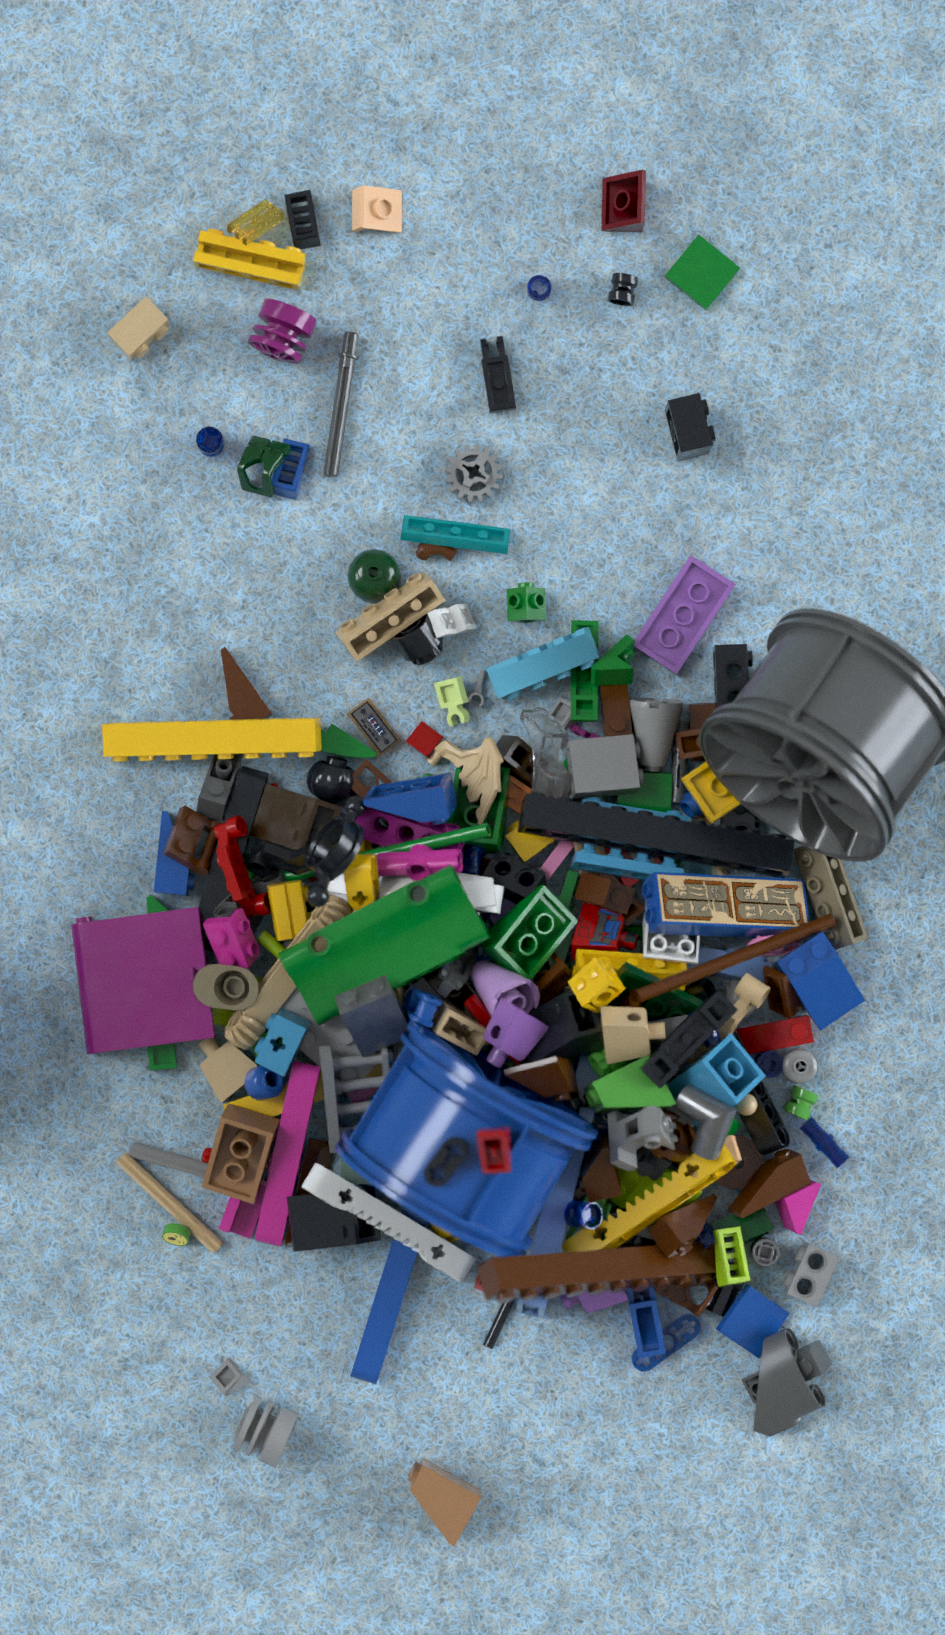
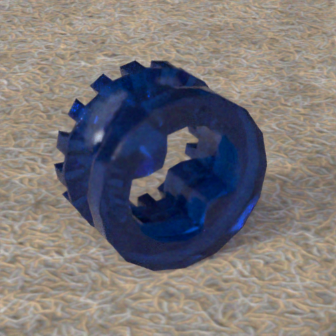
(534, 294)

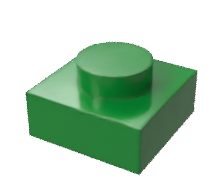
(162, 1056)

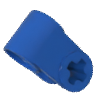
(421, 1006)

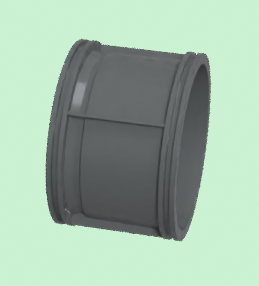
(829, 734)

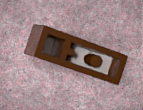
(242, 697)
(615, 710)
(773, 1181)
(681, 1227)

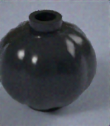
(331, 780)

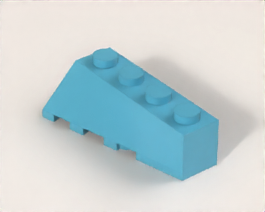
(543, 663)

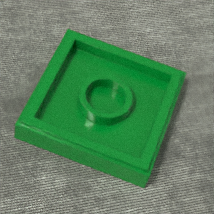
(702, 272)

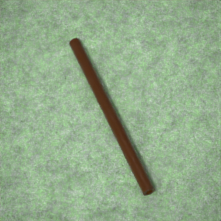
(734, 958)

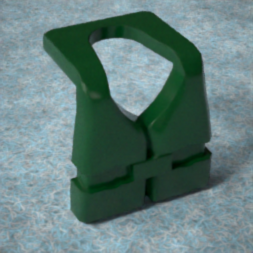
(269, 455)

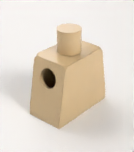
(451, 1025)
(628, 1033)
(225, 1067)

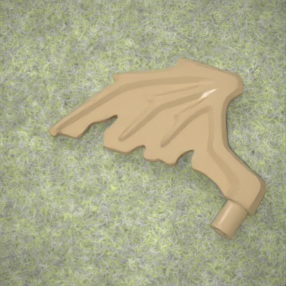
(479, 771)

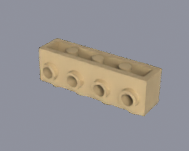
(389, 616)

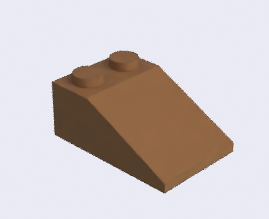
(240, 1153)

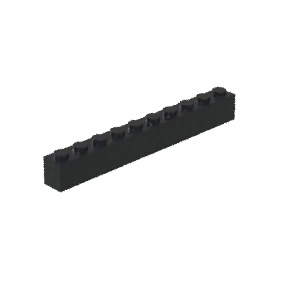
(656, 835)

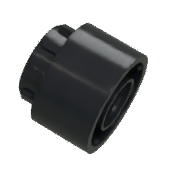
(418, 642)

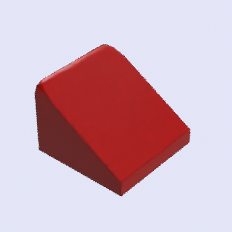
(424, 739)

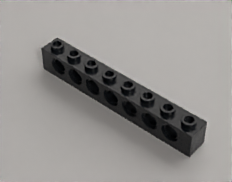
(724, 657)

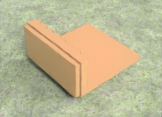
(376, 209)

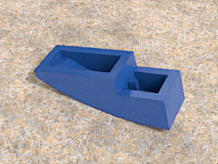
(646, 1322)

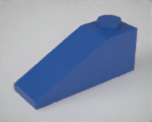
(170, 875)

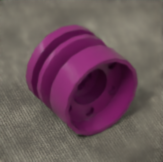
(279, 337)

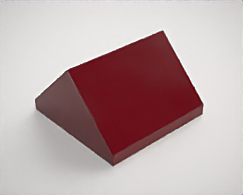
(624, 202)

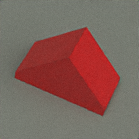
(494, 1149)

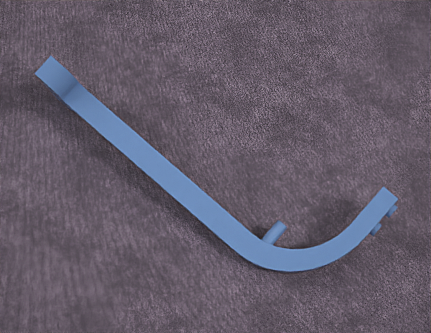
(551, 1220)

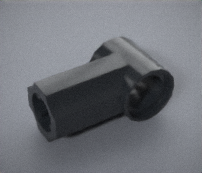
(724, 1296)

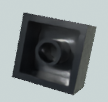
(689, 426)

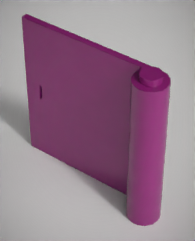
(140, 980)

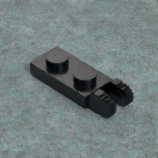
(497, 378)

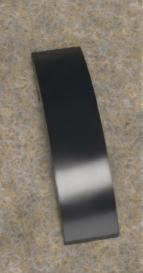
(687, 1038)

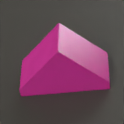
(797, 1206)

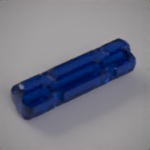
(706, 1236)

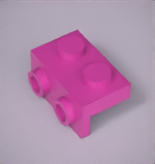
(232, 939)

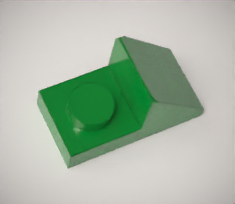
(614, 665)

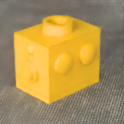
(596, 985)

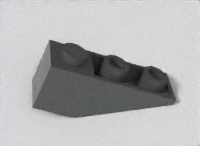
(218, 786)
(811, 1362)

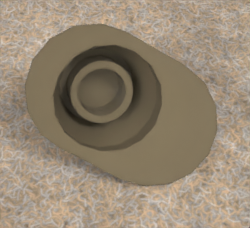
(226, 987)

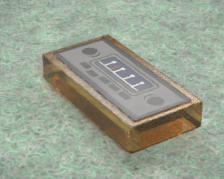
(374, 727)

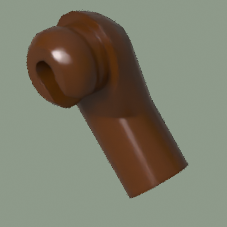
(426, 550)

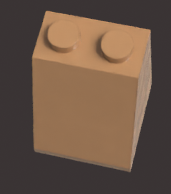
(444, 1498)

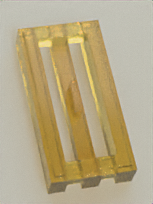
(259, 223)

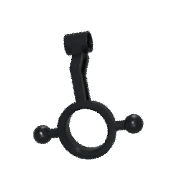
(316, 856)

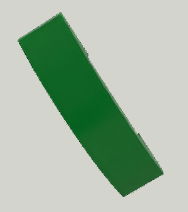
(582, 692)

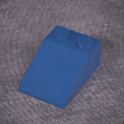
(418, 799)
(820, 980)

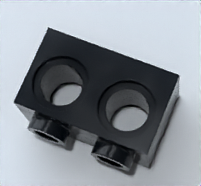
(518, 874)

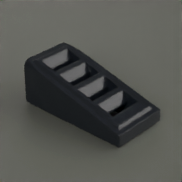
(306, 236)

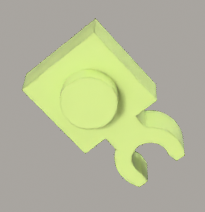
(452, 695)

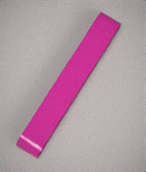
(287, 1153)

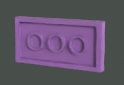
(683, 614)

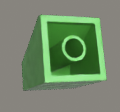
(627, 1091)

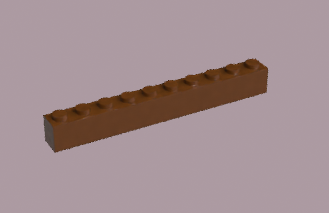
(594, 1272)

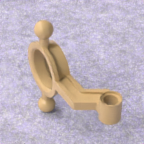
(751, 993)

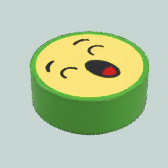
(176, 1234)

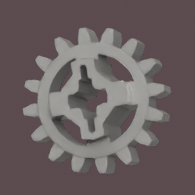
(484, 479)

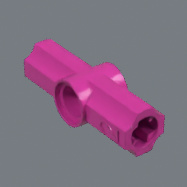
(418, 862)

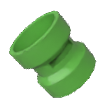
(800, 1102)

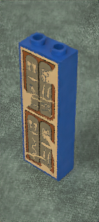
(723, 904)

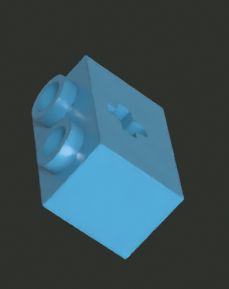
(292, 1030)

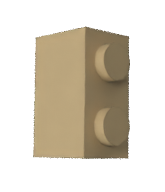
(139, 329)

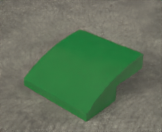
(653, 794)

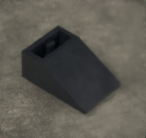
(570, 1032)
(320, 1225)

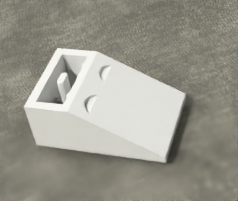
(669, 946)

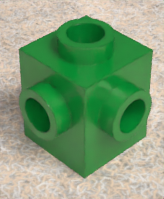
(526, 603)

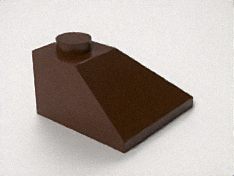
(548, 1077)

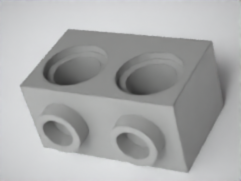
(817, 1276)

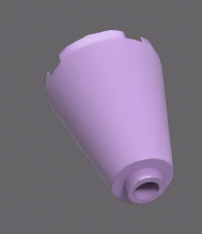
(497, 982)

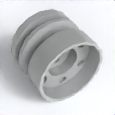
(265, 1431)

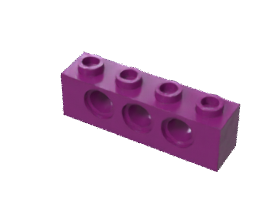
(396, 831)

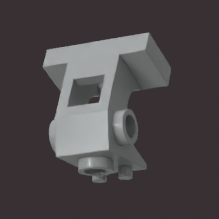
(653, 1131)

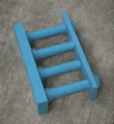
(613, 863)

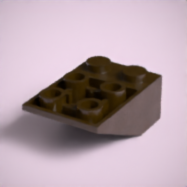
(291, 817)

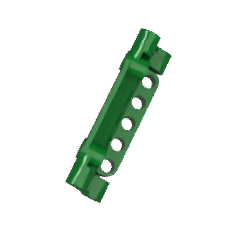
(388, 939)

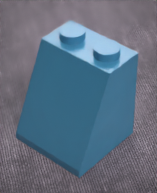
(721, 1071)

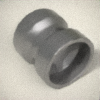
(760, 1251)

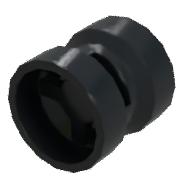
(622, 289)

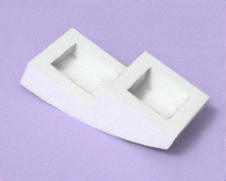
(452, 620)

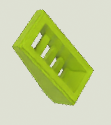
(740, 1262)

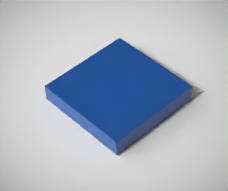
(751, 1320)

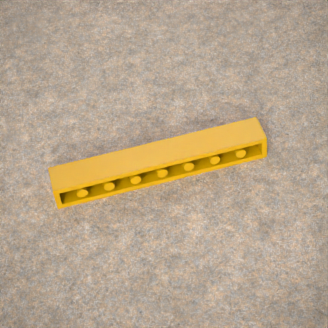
(212, 737)

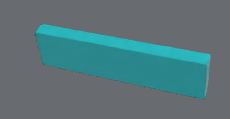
(455, 534)

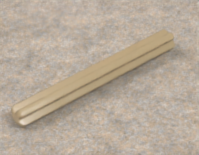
(169, 1202)

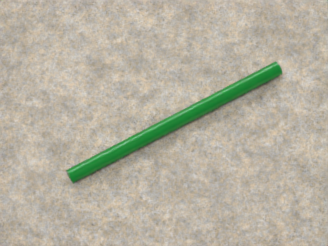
(434, 842)

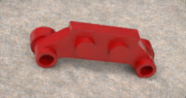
(234, 869)

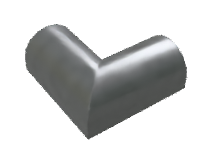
(714, 1120)

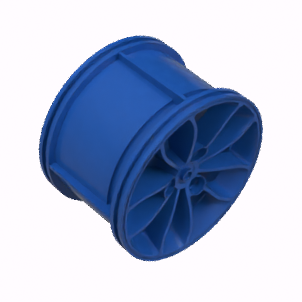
(448, 1093)

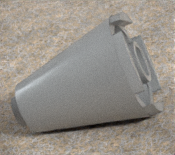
(655, 729)

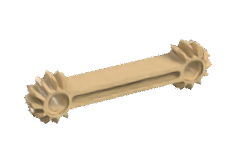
(248, 1024)

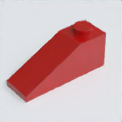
(777, 1034)

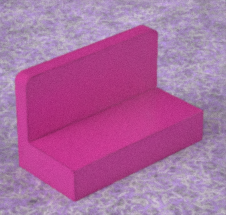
(242, 1216)

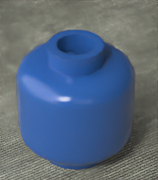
(263, 1083)

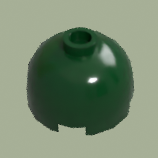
(384, 579)

